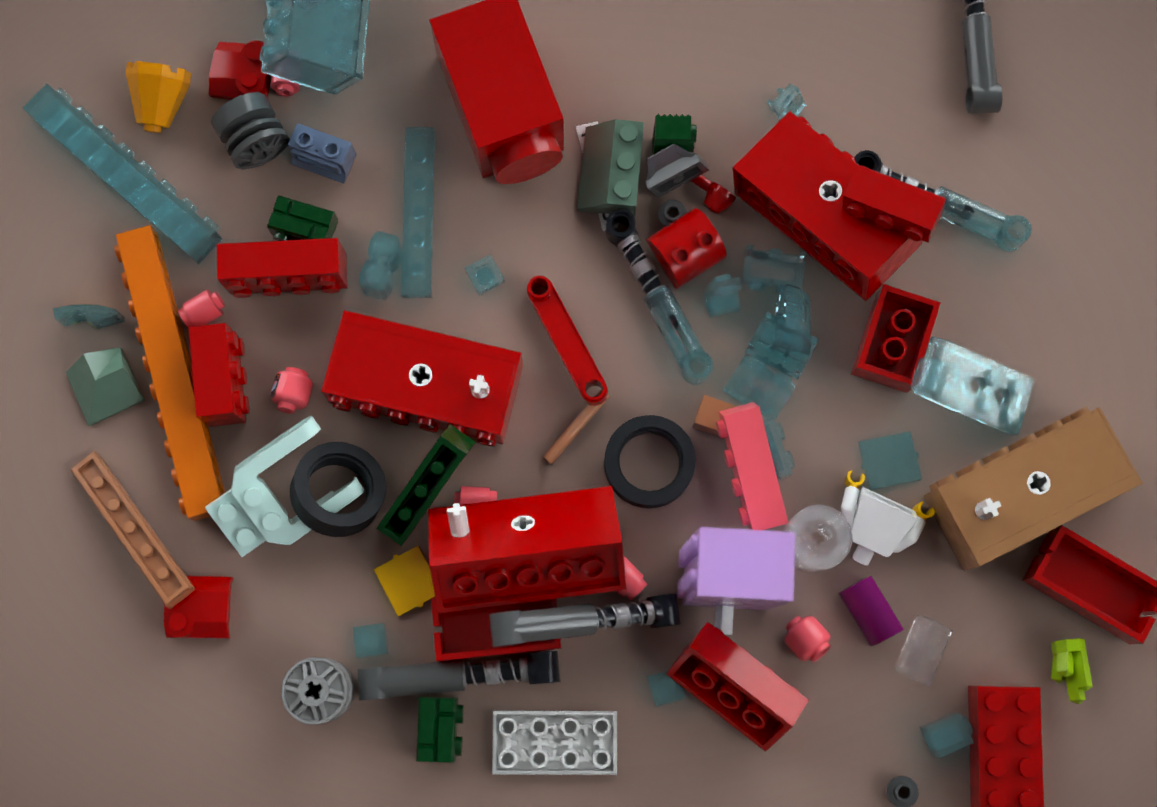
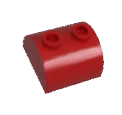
(687, 247)

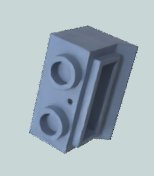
(321, 153)

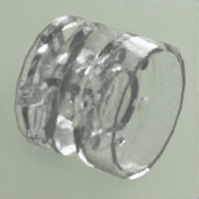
(831, 525)

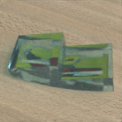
(95, 315)

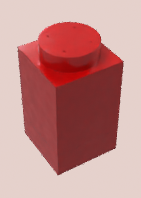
(500, 90)

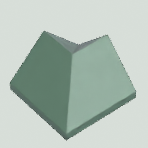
(104, 384)

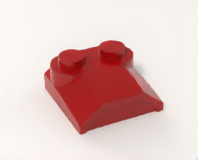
(237, 70)
(202, 612)

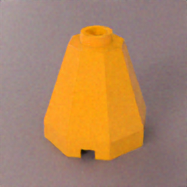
(156, 93)

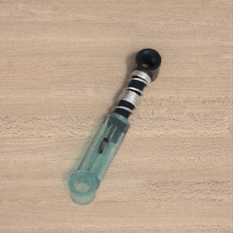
(963, 210)
(659, 300)

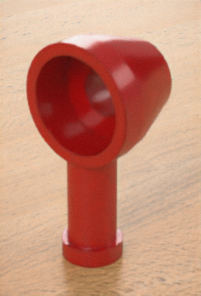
(717, 197)

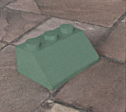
(611, 167)

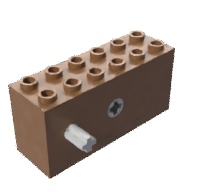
(1032, 487)

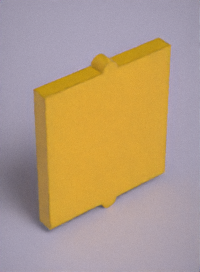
(406, 580)

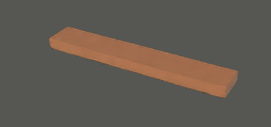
(133, 530)

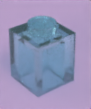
(947, 734)

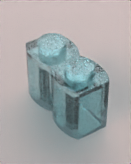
(384, 259)

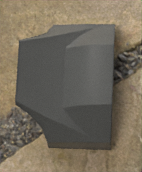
(672, 169)

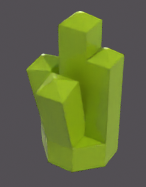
(1071, 665)

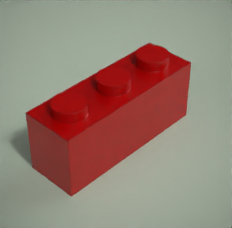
(893, 204)

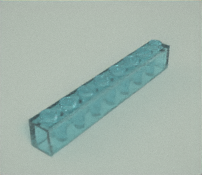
(124, 174)

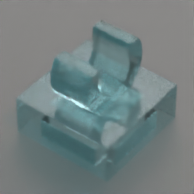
(788, 100)

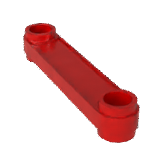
(567, 340)

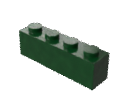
(425, 485)

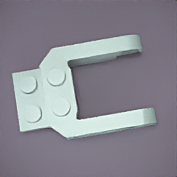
(252, 512)

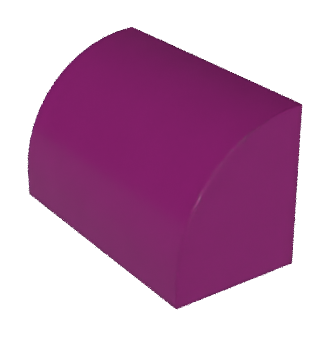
(871, 611)

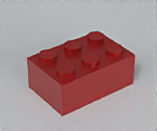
(895, 337)
(218, 375)

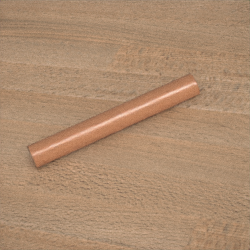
(572, 431)

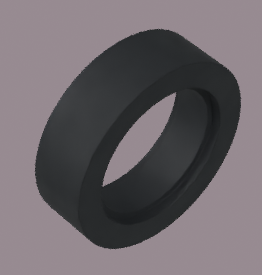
(649, 425)
(342, 455)

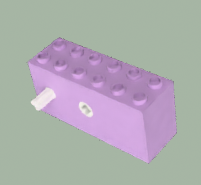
(736, 571)

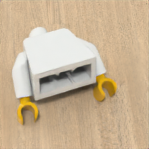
(879, 522)

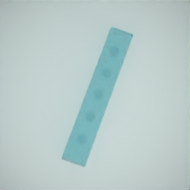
(418, 212)

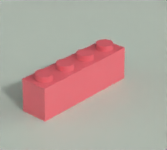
(752, 466)

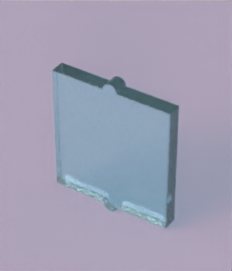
(890, 460)

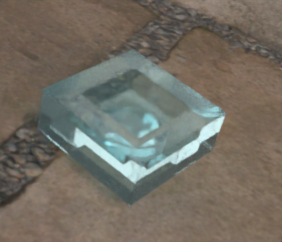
(484, 275)
(370, 640)
(664, 689)

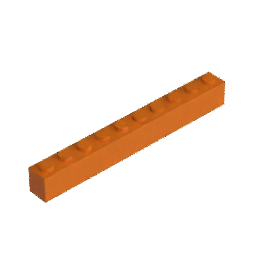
(170, 368)

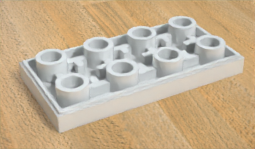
(554, 743)

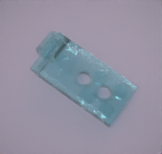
(947, 378)

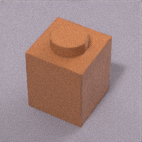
(708, 414)

